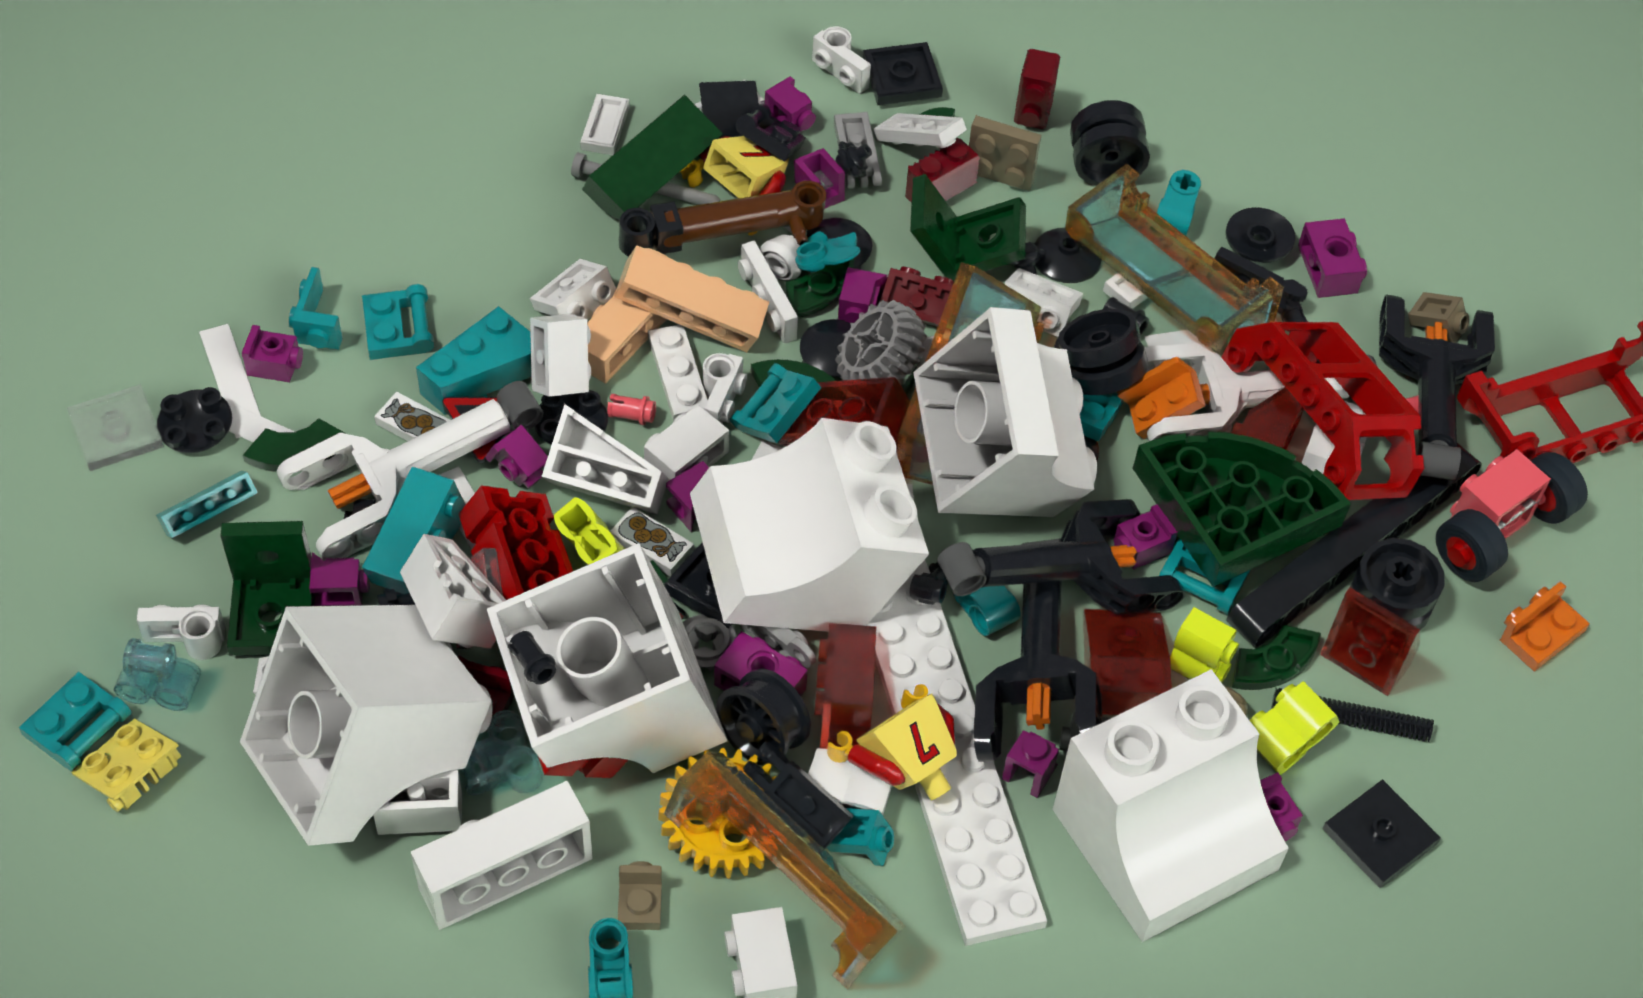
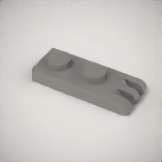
(857, 129)

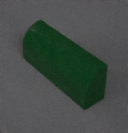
(651, 158)

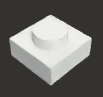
(1123, 291)

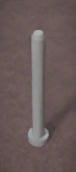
(583, 166)

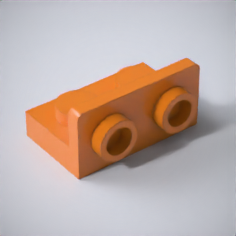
(1161, 393)
(1543, 627)

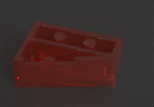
(846, 682)

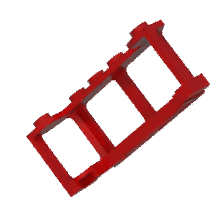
(1490, 401)
(1385, 408)

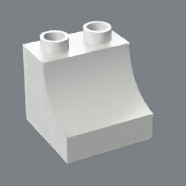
(1003, 421)
(810, 529)
(621, 666)
(358, 713)
(1170, 805)

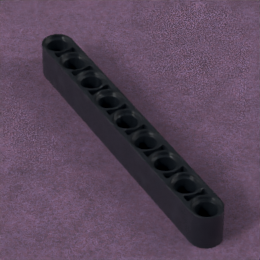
(1339, 555)

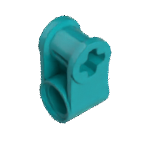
(1180, 200)
(990, 608)
(609, 969)

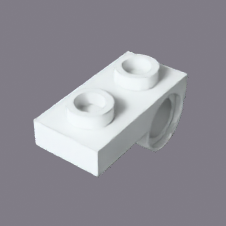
(834, 54)
(721, 382)
(182, 625)

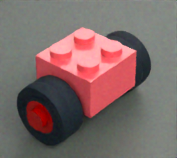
(1501, 504)

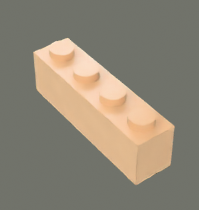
(692, 298)
(617, 334)

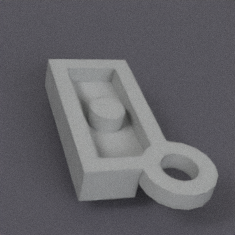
(784, 641)

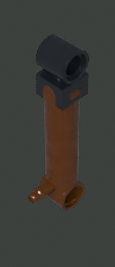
(671, 226)

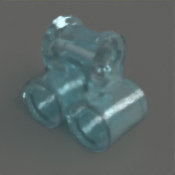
(156, 675)
(500, 757)

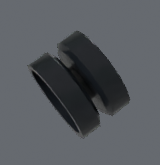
(1108, 138)
(1104, 351)
(1401, 579)

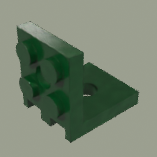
(965, 238)
(268, 573)

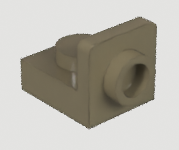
(1443, 309)
(640, 896)

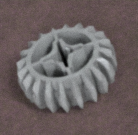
(882, 343)

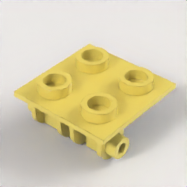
(124, 762)

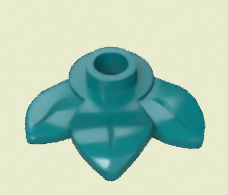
(823, 251)

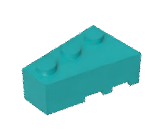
(477, 360)
(423, 506)

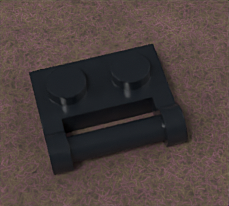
(769, 133)

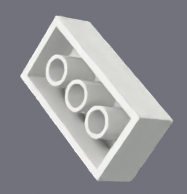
(502, 854)

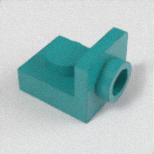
(865, 834)

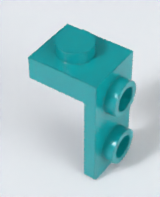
(309, 326)

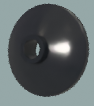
(1260, 234)
(1065, 258)

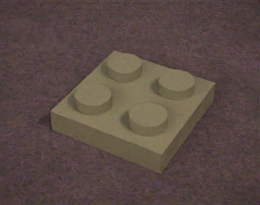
(1005, 152)

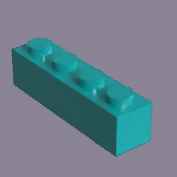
(206, 504)

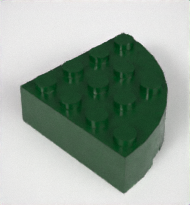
(1237, 499)

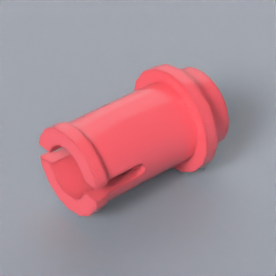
(632, 408)

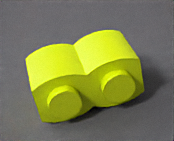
(586, 531)
(1202, 646)
(1292, 726)

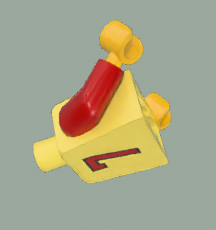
(739, 167)
(905, 746)

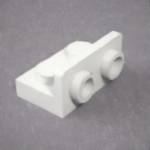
(576, 291)
(1055, 299)

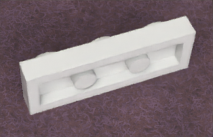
(920, 130)
(780, 312)
(677, 369)

